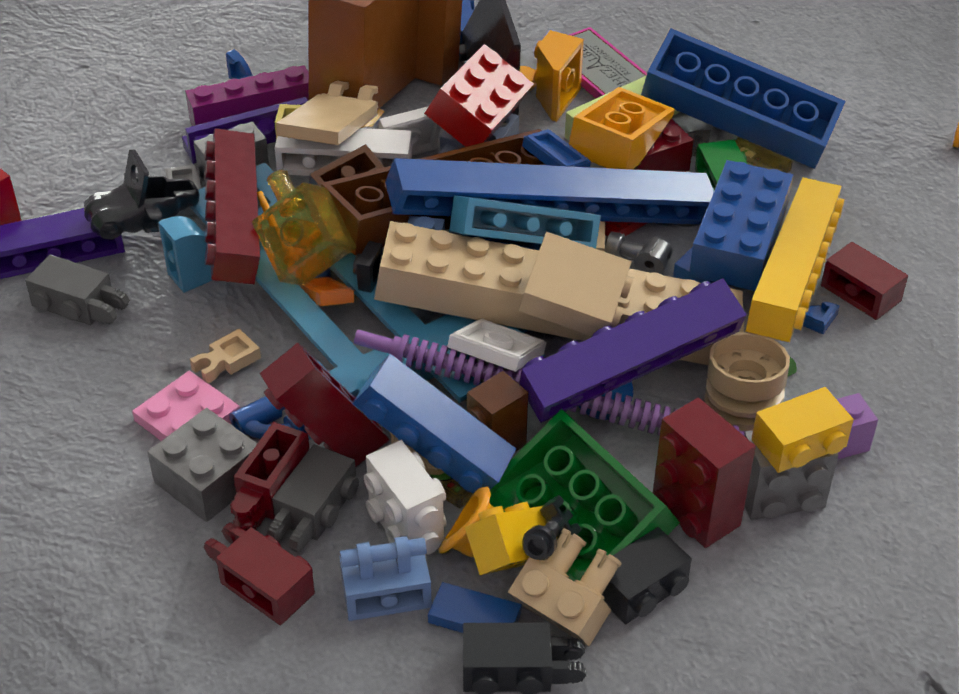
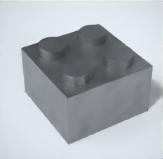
(200, 463)
(790, 490)

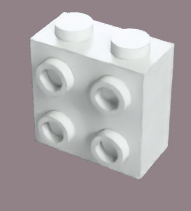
(405, 496)

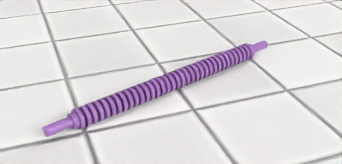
(401, 349)

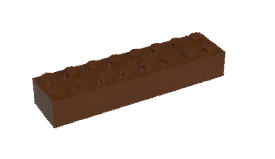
(365, 199)

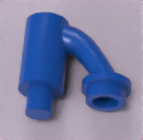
(256, 416)

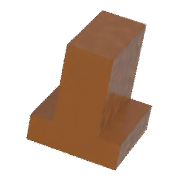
(382, 44)

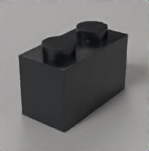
(648, 574)

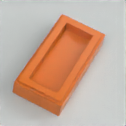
(327, 291)

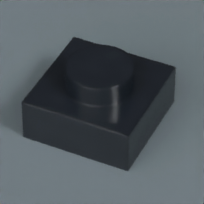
(367, 266)

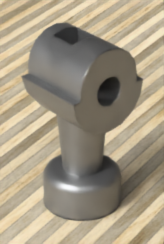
(648, 257)

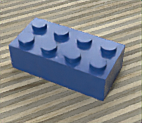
(741, 225)

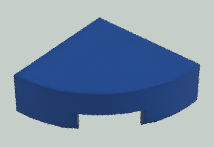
(237, 65)
(821, 316)

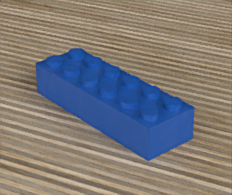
(742, 98)

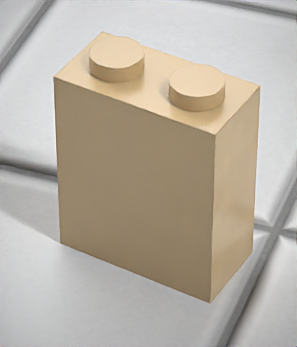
(576, 285)

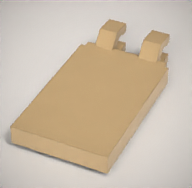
(330, 116)

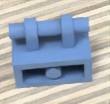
(385, 578)

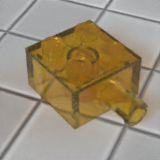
(301, 230)

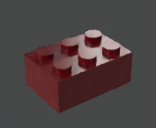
(703, 471)

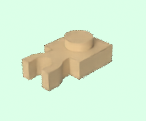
(227, 354)

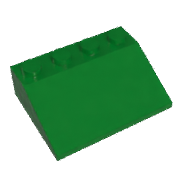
(595, 487)

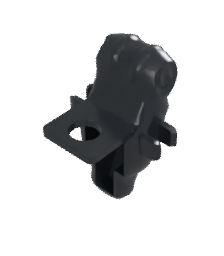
(138, 201)

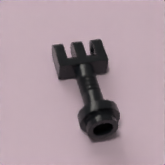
(540, 540)

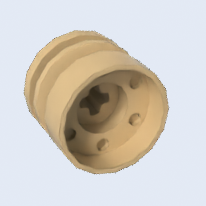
(746, 377)

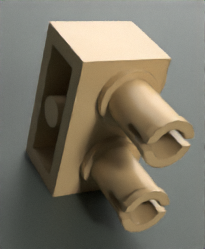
(567, 604)

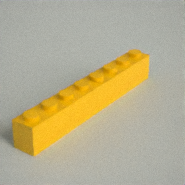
(796, 261)

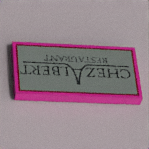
(604, 65)

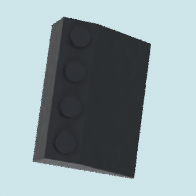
(494, 27)

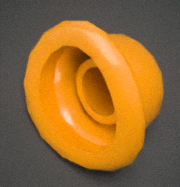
(457, 536)

